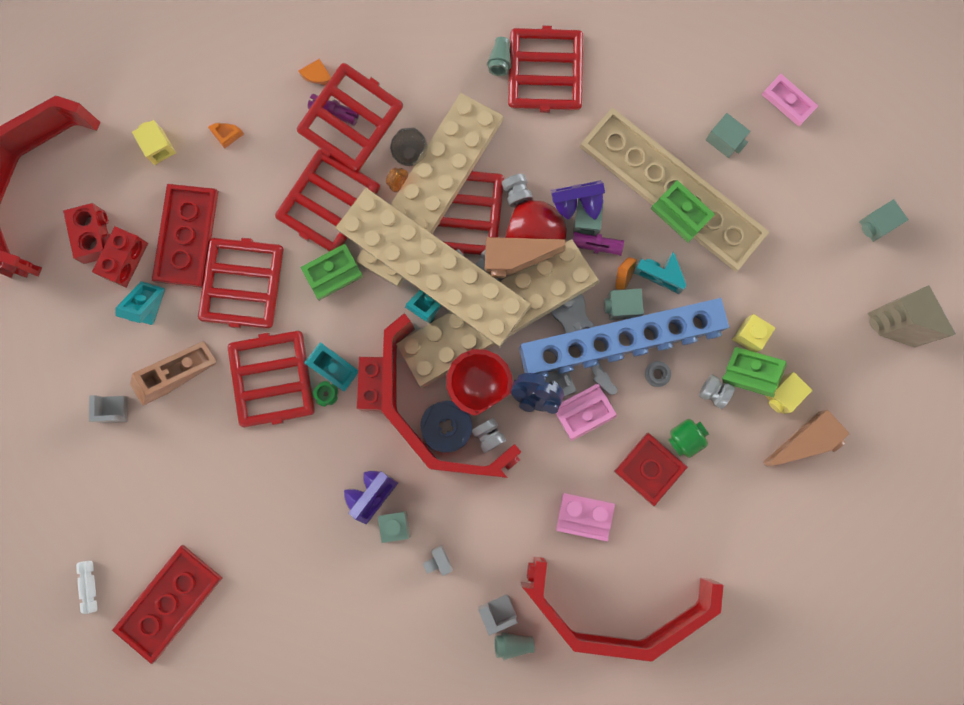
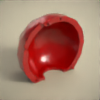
(536, 221)
(478, 381)

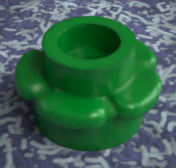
(322, 400)

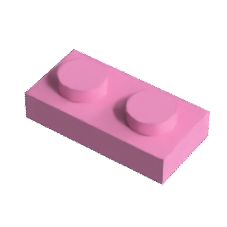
(789, 100)

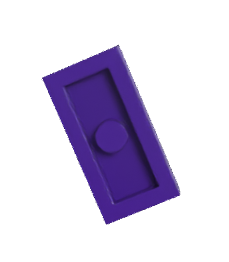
(590, 196)
(365, 504)

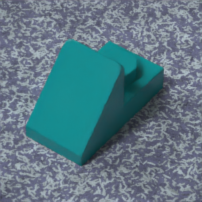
(667, 277)
(141, 303)
(423, 306)
(331, 366)

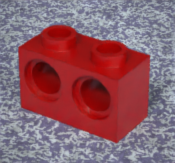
(83, 236)
(120, 257)
(370, 384)

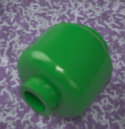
(689, 438)

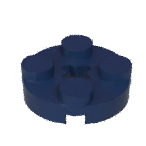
(536, 394)
(432, 431)

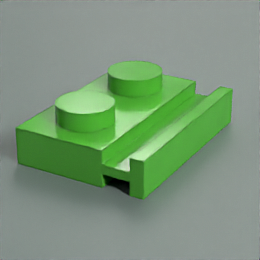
(682, 211)
(331, 272)
(754, 372)

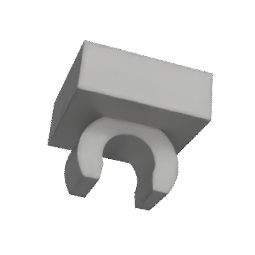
(563, 380)
(439, 561)

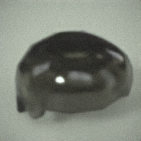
(409, 146)

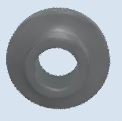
(663, 368)

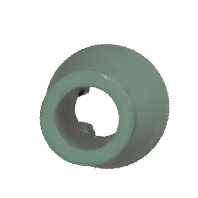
(499, 59)
(513, 645)

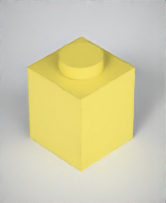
(153, 142)
(753, 333)
(789, 394)

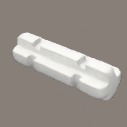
(86, 587)

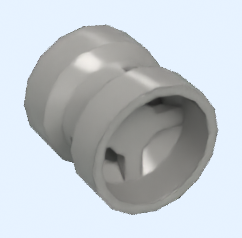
(517, 189)
(716, 391)
(491, 441)

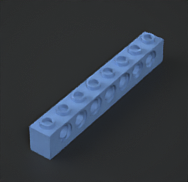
(709, 312)

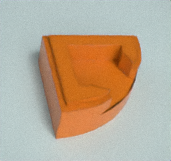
(315, 73)
(226, 133)
(625, 273)

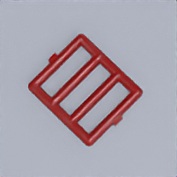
(542, 80)
(332, 90)
(295, 196)
(494, 202)
(212, 267)
(238, 371)

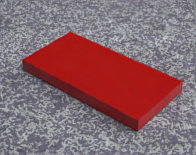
(184, 235)
(167, 604)

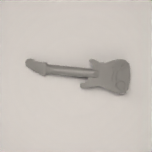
(574, 318)

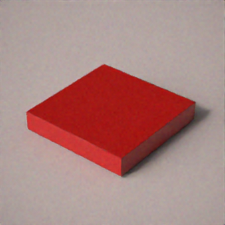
(650, 469)

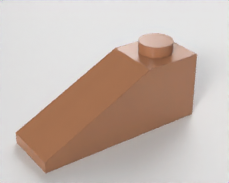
(513, 255)
(171, 372)
(817, 436)

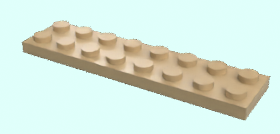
(653, 170)
(441, 172)
(433, 267)
(542, 285)

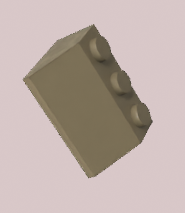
(912, 319)

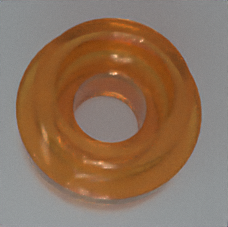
(396, 178)

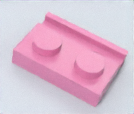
(585, 412)
(585, 517)

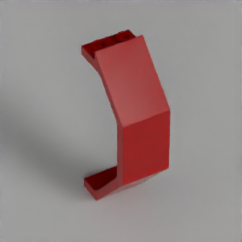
(24, 135)
(392, 335)
(647, 649)

